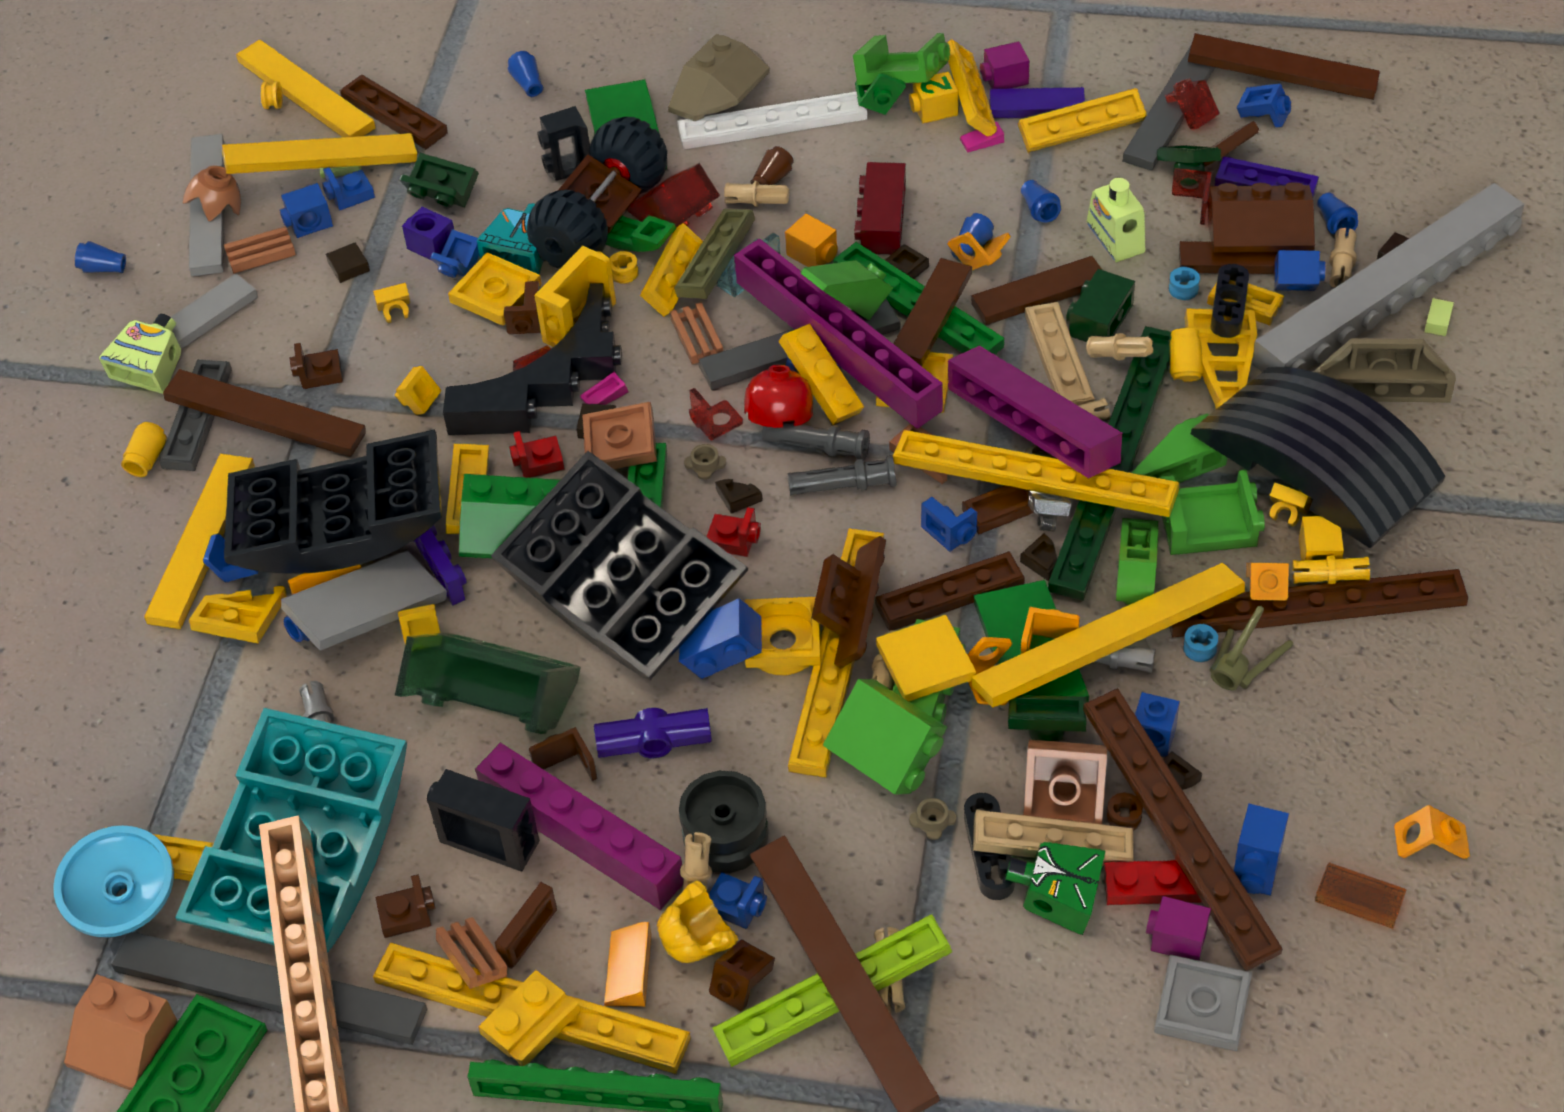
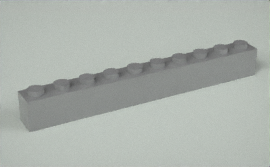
(1390, 282)

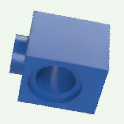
(306, 210)
(1298, 270)
(1158, 719)

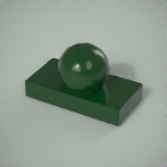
(1189, 158)
(1047, 715)

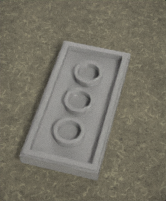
(362, 600)

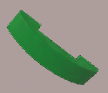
(640, 236)

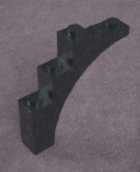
(512, 400)

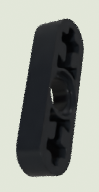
(1231, 309)
(983, 860)

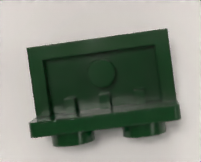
(440, 179)

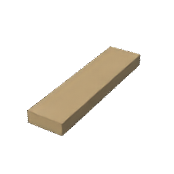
(1058, 353)
(1023, 834)

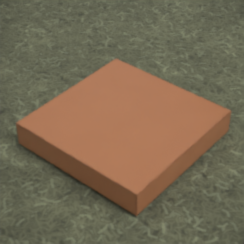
(621, 435)

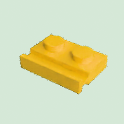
(529, 1018)

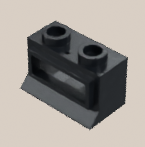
(564, 141)

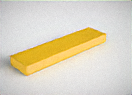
(970, 89)
(1082, 120)

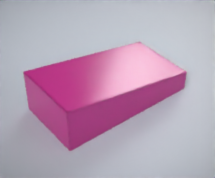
(977, 140)
(605, 391)

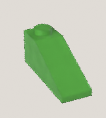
(851, 284)
(1181, 455)
(1137, 560)

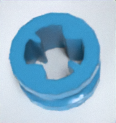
(1187, 275)
(1203, 634)

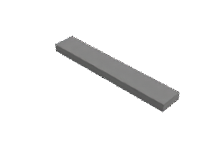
(205, 237)

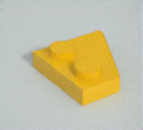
(237, 614)

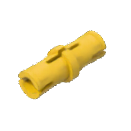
(1331, 570)

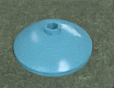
(101, 867)

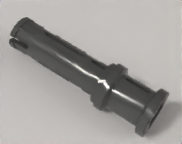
(831, 440)
(858, 475)

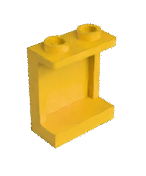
(566, 293)

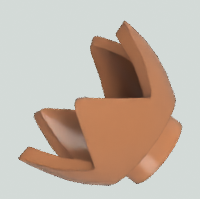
(214, 190)

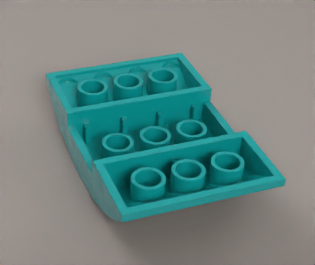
(340, 788)

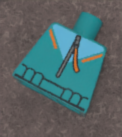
(509, 239)

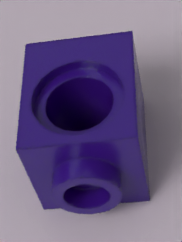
(427, 232)

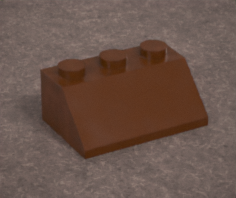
(1261, 217)

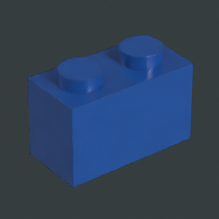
(723, 639)
(1260, 848)

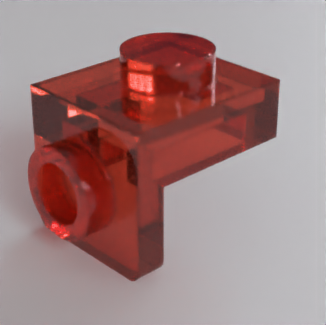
(1194, 102)

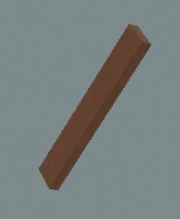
(1284, 66)
(265, 412)

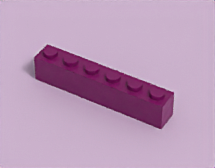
(1035, 411)
(587, 828)

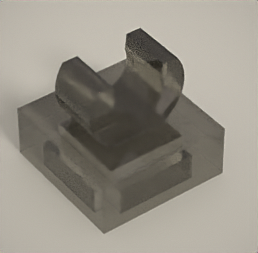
(1048, 508)

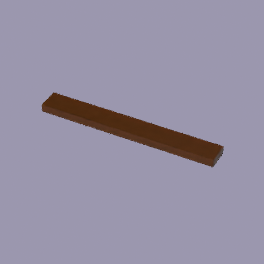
(1337, 602)
(1182, 830)
(844, 978)

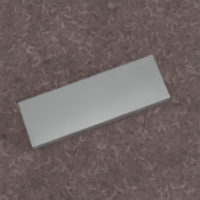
(212, 309)

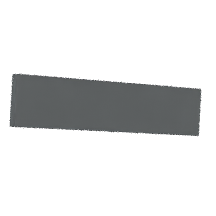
(190, 425)

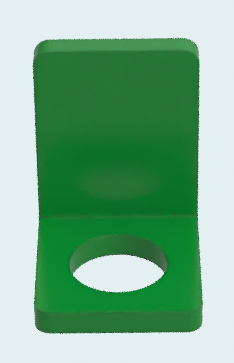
(880, 94)

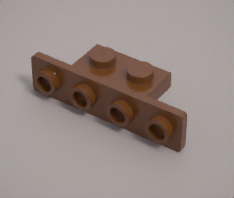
(847, 599)

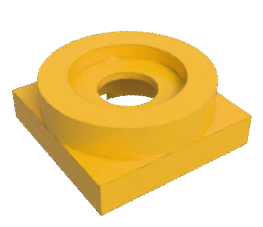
(792, 616)

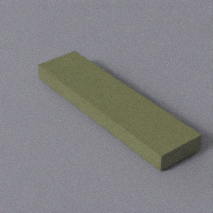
(714, 253)

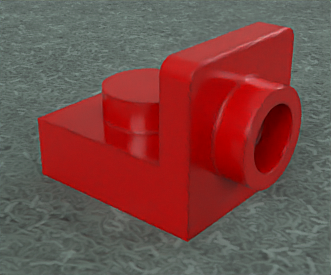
(536, 456)
(735, 533)

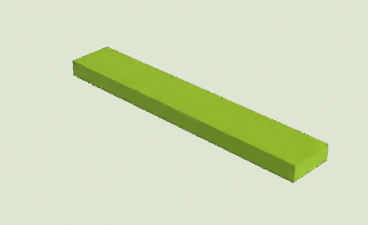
(810, 1001)

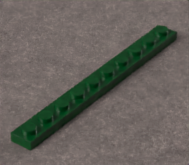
(1093, 520)

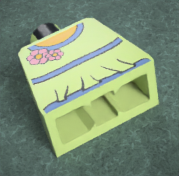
(1117, 220)
(143, 354)

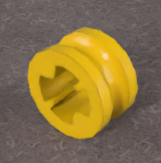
(271, 95)
(627, 274)

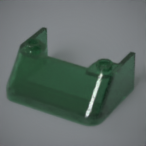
(488, 677)

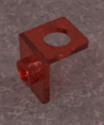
(1201, 191)
(702, 415)

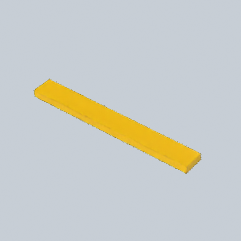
(1035, 473)
(1107, 635)
(825, 689)
(592, 1027)

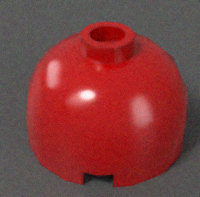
(778, 397)

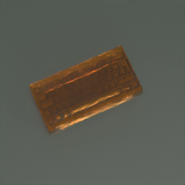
(1360, 895)

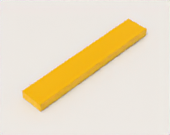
(305, 90)
(318, 153)
(186, 568)

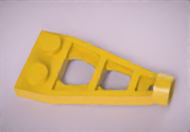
(1223, 390)

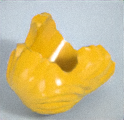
(693, 927)

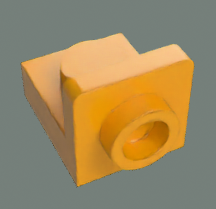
(1268, 580)

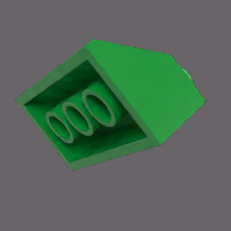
(495, 508)

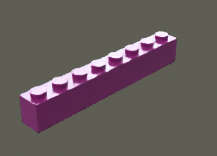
(847, 337)

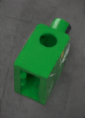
(1060, 883)

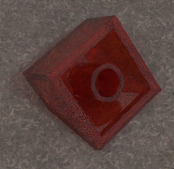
(677, 197)

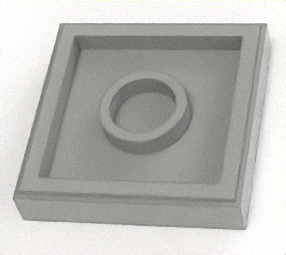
(1203, 1002)

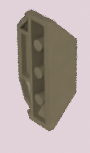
(717, 78)
(1392, 370)

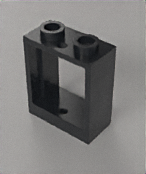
(483, 819)

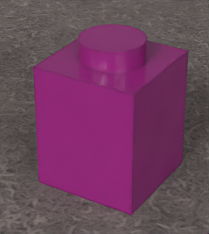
(1005, 66)
(1178, 928)

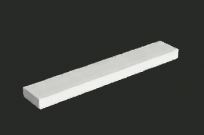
(771, 120)

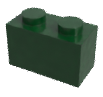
(1101, 306)

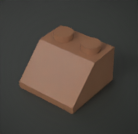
(1065, 781)
(117, 1031)

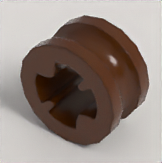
(1124, 800)

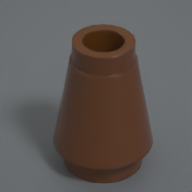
(774, 166)

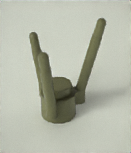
(1232, 667)

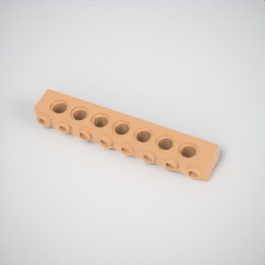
(303, 967)

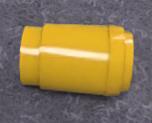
(1186, 355)
(143, 449)

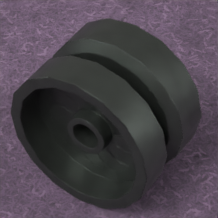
(730, 812)

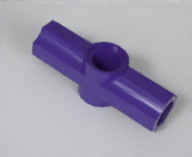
(652, 733)

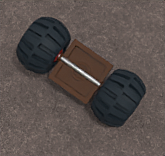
(621, 164)

